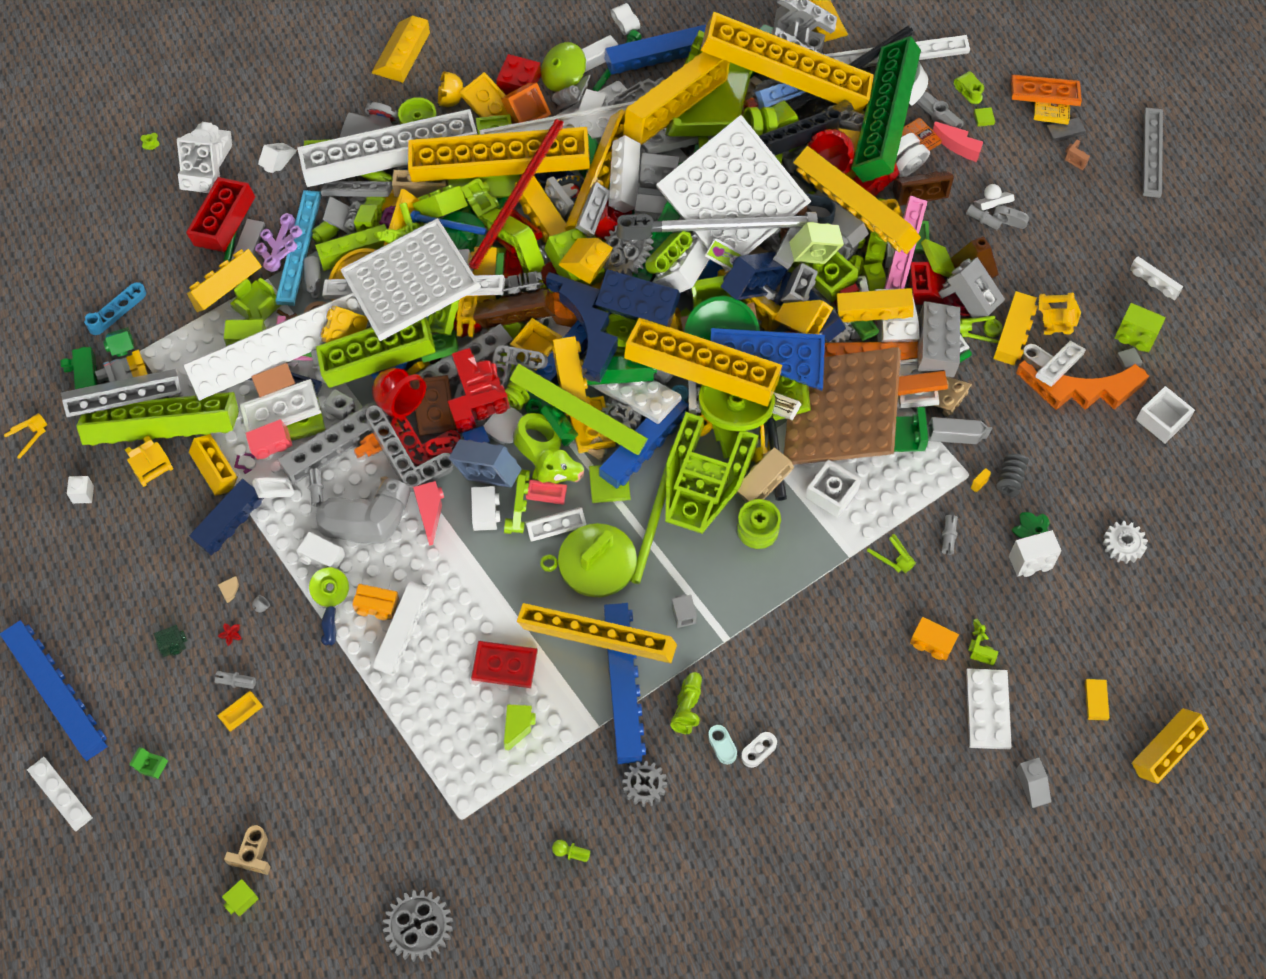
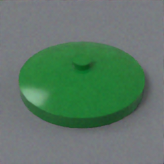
(720, 313)

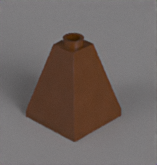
(977, 248)

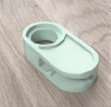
(725, 748)

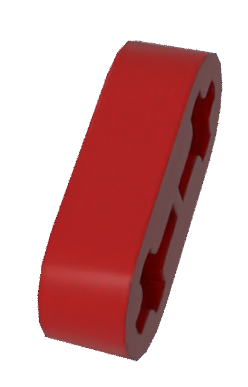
(444, 441)

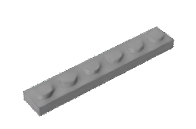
(1152, 152)

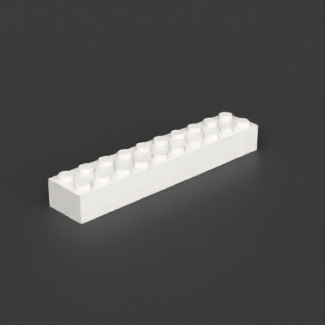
(377, 148)

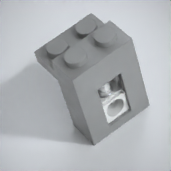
(973, 288)

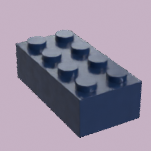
(751, 274)
(637, 298)

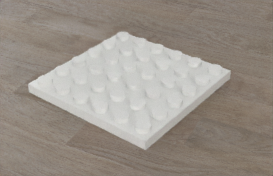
(733, 179)
(409, 279)

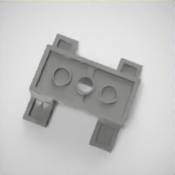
(798, 17)

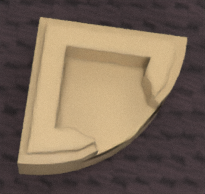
(599, 453)
(229, 588)

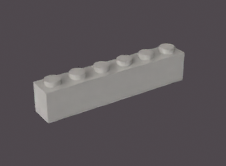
(120, 393)

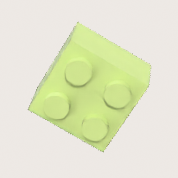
(816, 243)

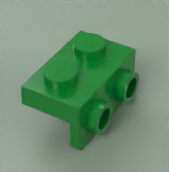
(560, 424)

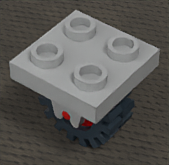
(563, 194)

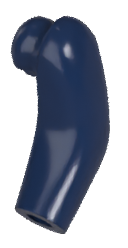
(785, 280)
(328, 626)

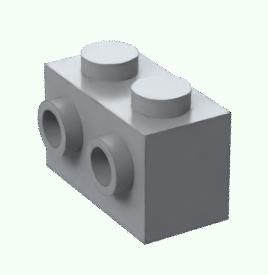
(799, 284)

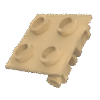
(953, 395)

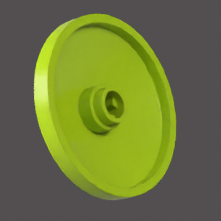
(733, 411)

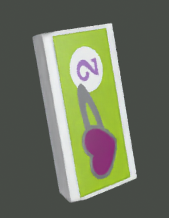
(722, 253)

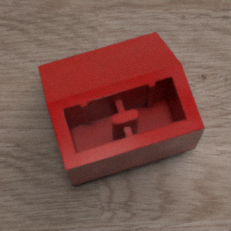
(925, 283)

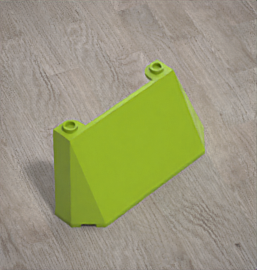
(717, 108)

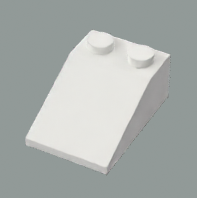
(899, 329)

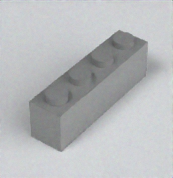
(851, 228)

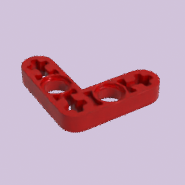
(421, 450)

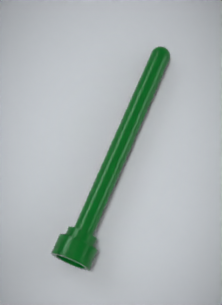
(632, 36)

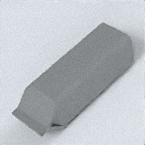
(957, 430)

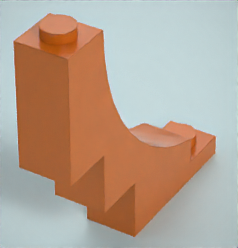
(1085, 392)

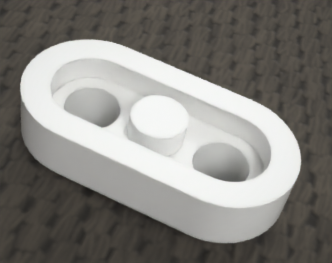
(758, 750)

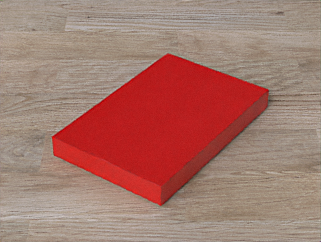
(504, 664)

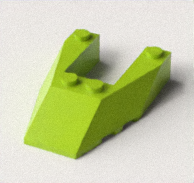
(699, 484)

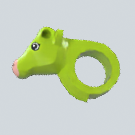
(549, 461)

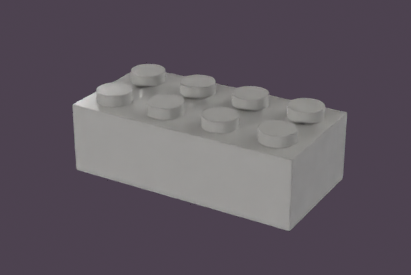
(939, 339)

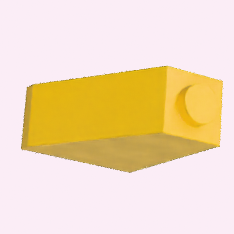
(804, 316)

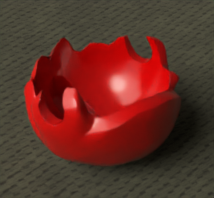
(835, 148)

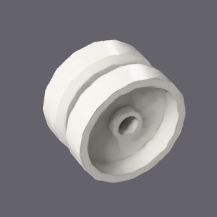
(910, 155)

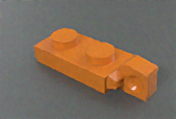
(370, 445)

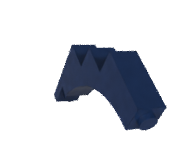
(581, 301)

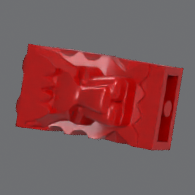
(482, 391)

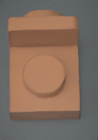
(1076, 156)

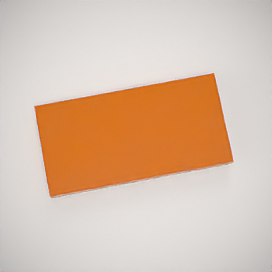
(1046, 90)

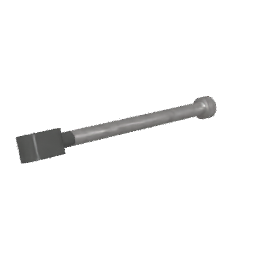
(642, 225)

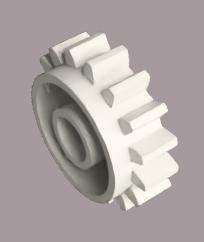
(1121, 551)

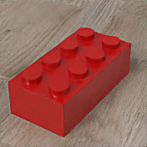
(221, 214)

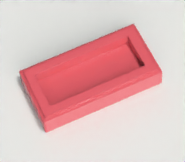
(546, 492)

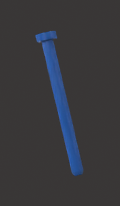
(417, 217)

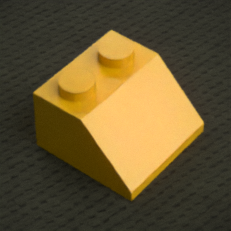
(586, 258)

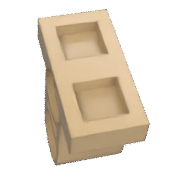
(250, 847)

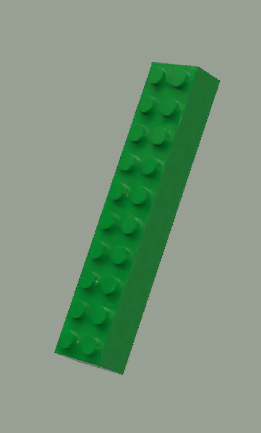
(886, 110)

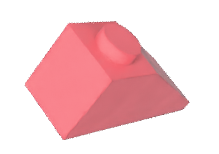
(430, 506)

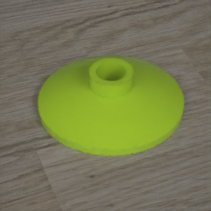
(319, 590)

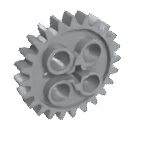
(627, 254)
(425, 943)

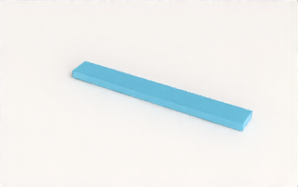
(294, 262)

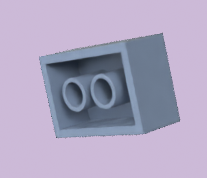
(485, 463)

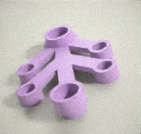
(272, 261)

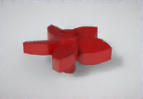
(230, 633)

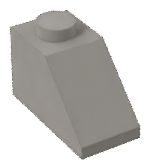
(1034, 782)

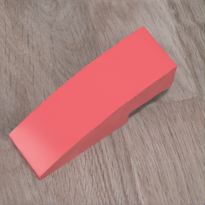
(958, 142)

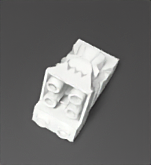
(201, 156)

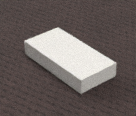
(273, 487)

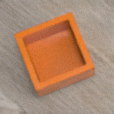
(526, 104)

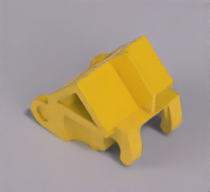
(1059, 318)
(147, 458)

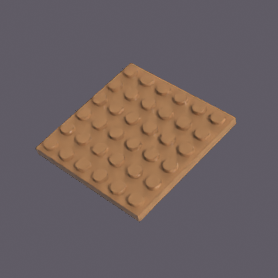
(852, 412)

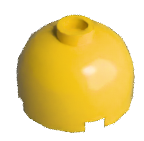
(449, 90)

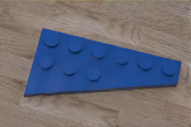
(797, 352)

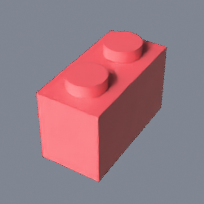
(269, 439)

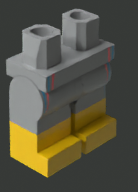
(122, 368)

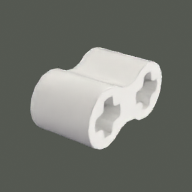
(625, 18)

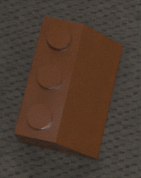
(925, 187)

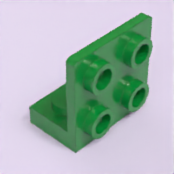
(911, 432)

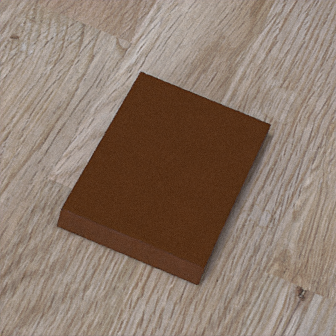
(434, 413)

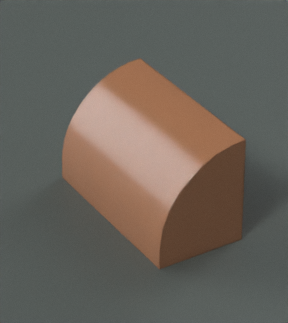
(273, 380)

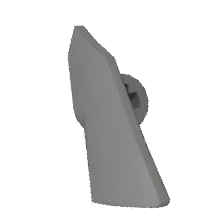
(359, 124)

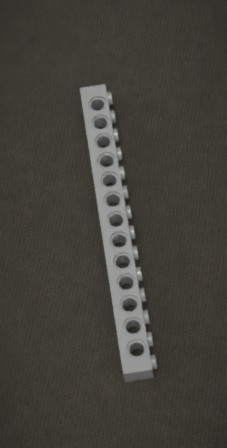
(347, 440)

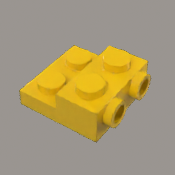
(342, 323)

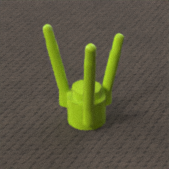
(966, 325)
(904, 561)

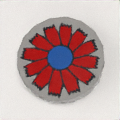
(382, 110)

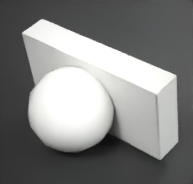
(993, 197)

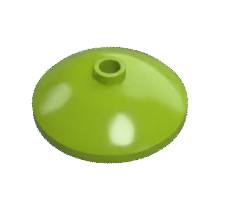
(563, 66)

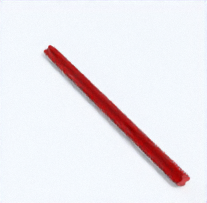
(516, 193)

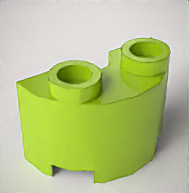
(478, 197)

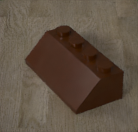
(514, 309)

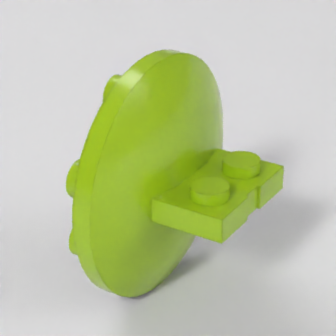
(597, 560)

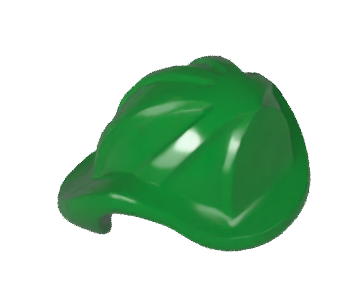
(464, 239)

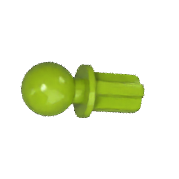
(561, 848)

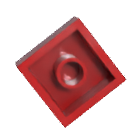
(517, 73)

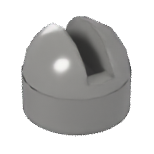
(260, 604)

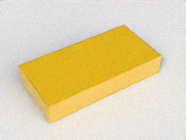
(1097, 699)
(240, 711)

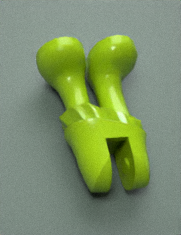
(687, 698)

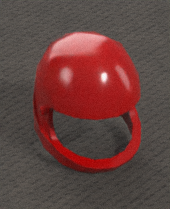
(394, 393)

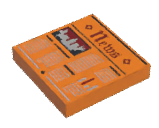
(923, 132)

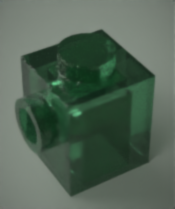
(170, 641)

